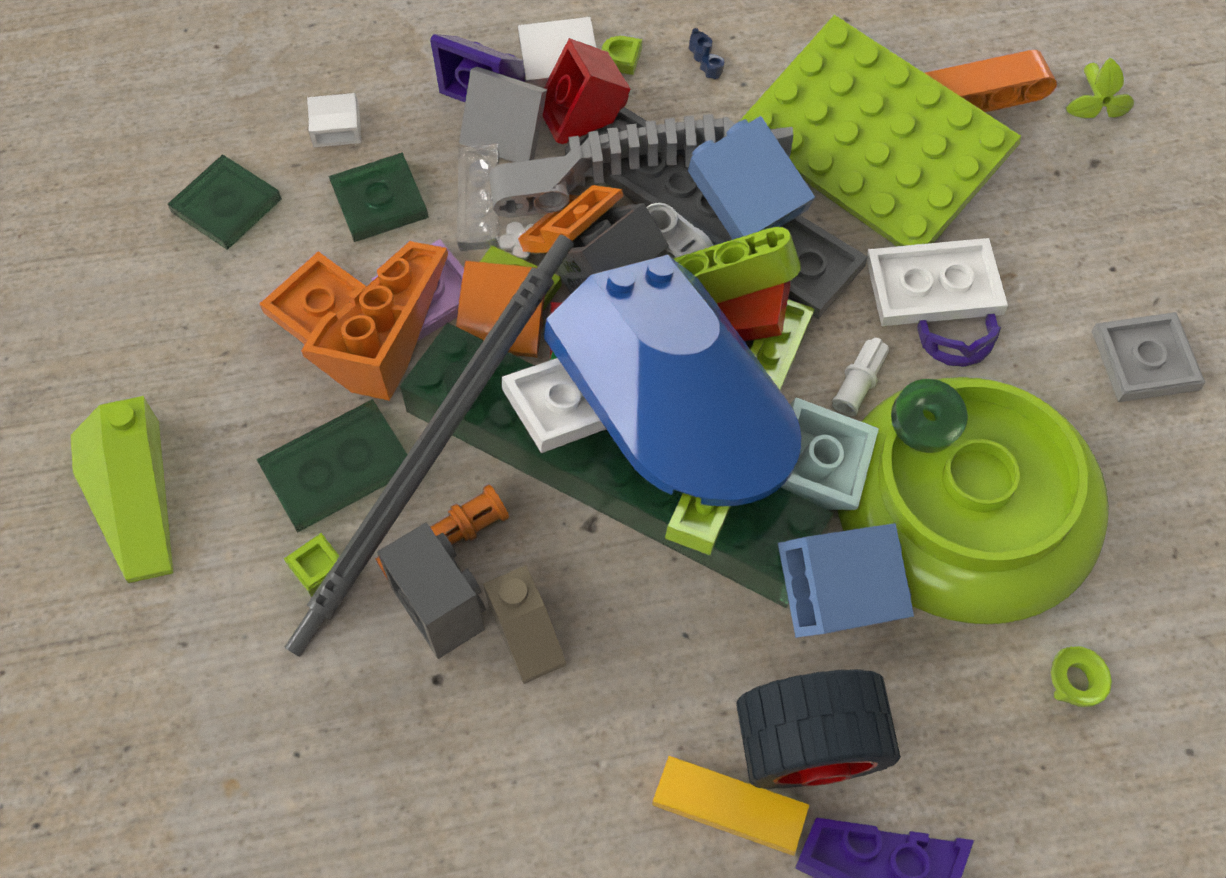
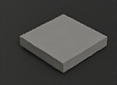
(502, 113)
(1147, 357)

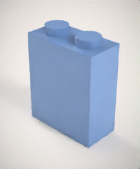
(749, 179)
(845, 580)

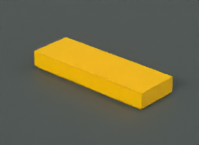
(731, 805)

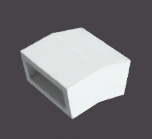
(334, 120)

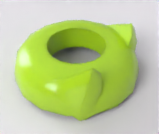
(1094, 668)

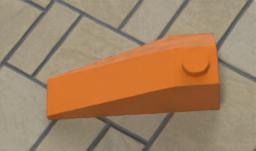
(376, 332)

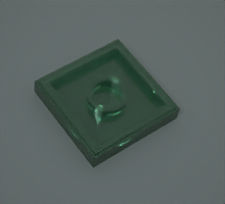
(378, 197)
(224, 201)

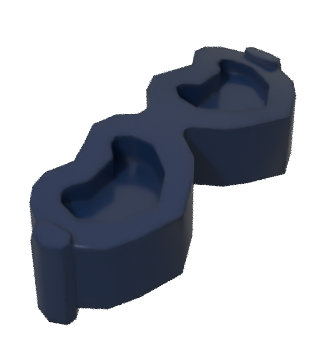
(701, 47)

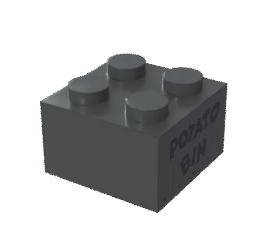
(613, 241)

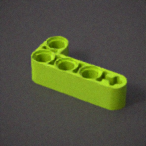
(744, 264)

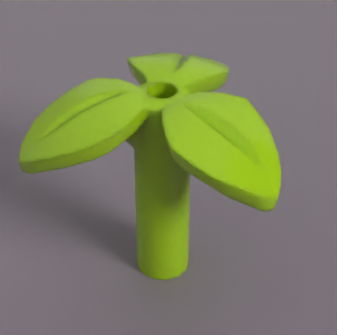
(1104, 83)

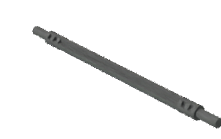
(428, 446)

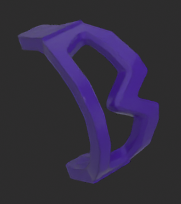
(971, 356)

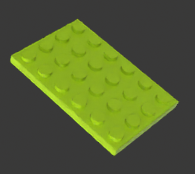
(883, 135)

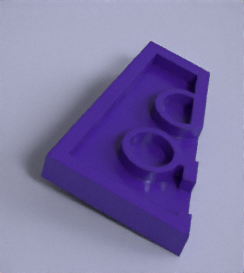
(863, 851)

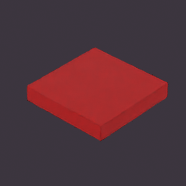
(758, 313)

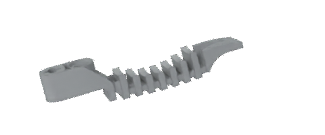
(546, 183)

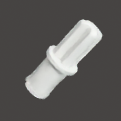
(860, 377)

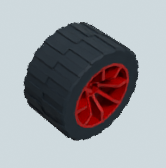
(817, 729)

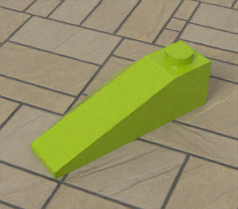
(124, 483)

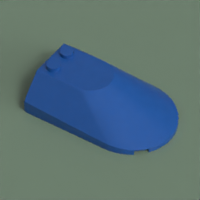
(676, 384)

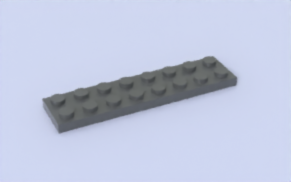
(825, 260)

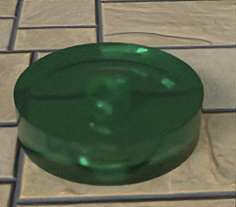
(916, 429)

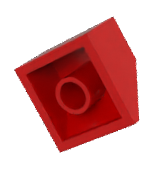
(583, 92)

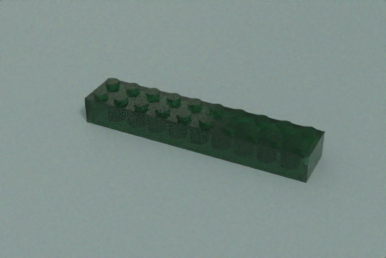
(603, 478)

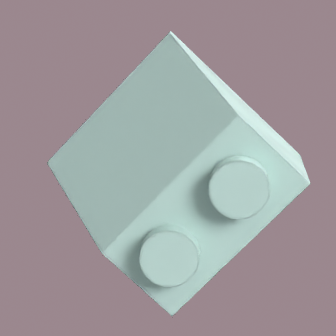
(831, 457)

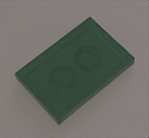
(333, 465)

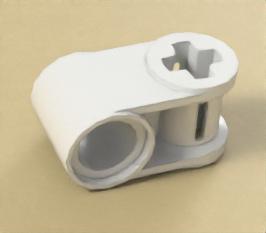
(678, 232)

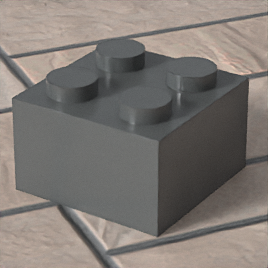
(434, 589)

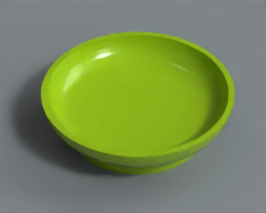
(995, 519)

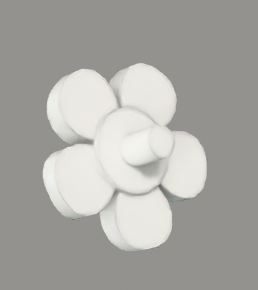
(510, 240)

